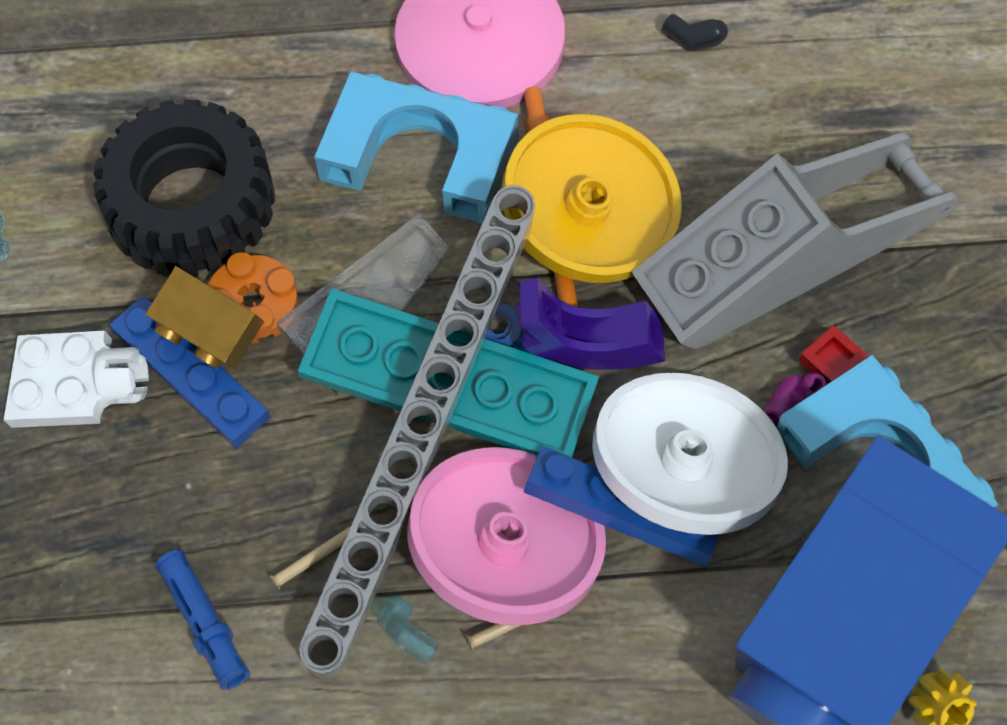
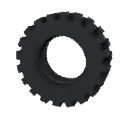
(176, 140)

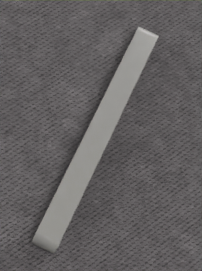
(420, 449)

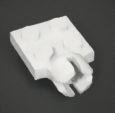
(71, 379)

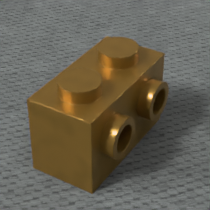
(205, 318)

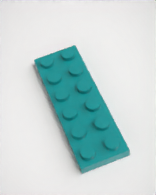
(506, 399)

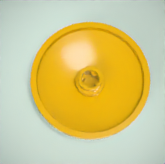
(598, 196)

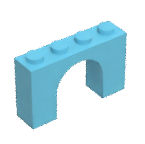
(377, 109)
(871, 404)

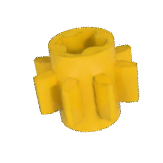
(942, 699)

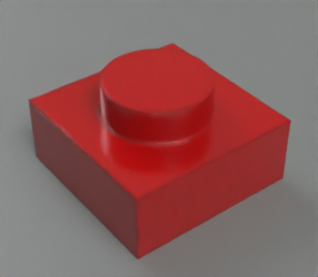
(832, 355)

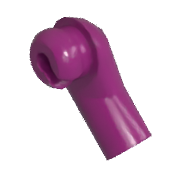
(792, 392)

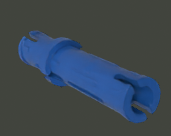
(210, 634)

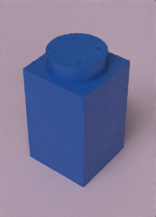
(867, 596)

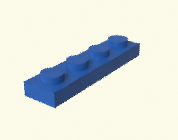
(206, 389)
(583, 492)

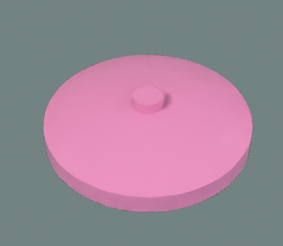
(480, 47)
(498, 547)

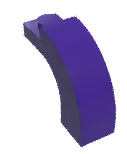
(588, 337)

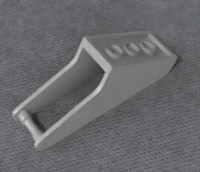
(776, 241)

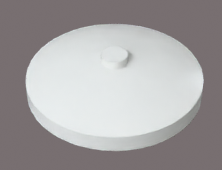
(689, 453)

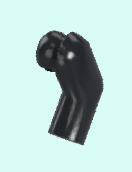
(696, 35)

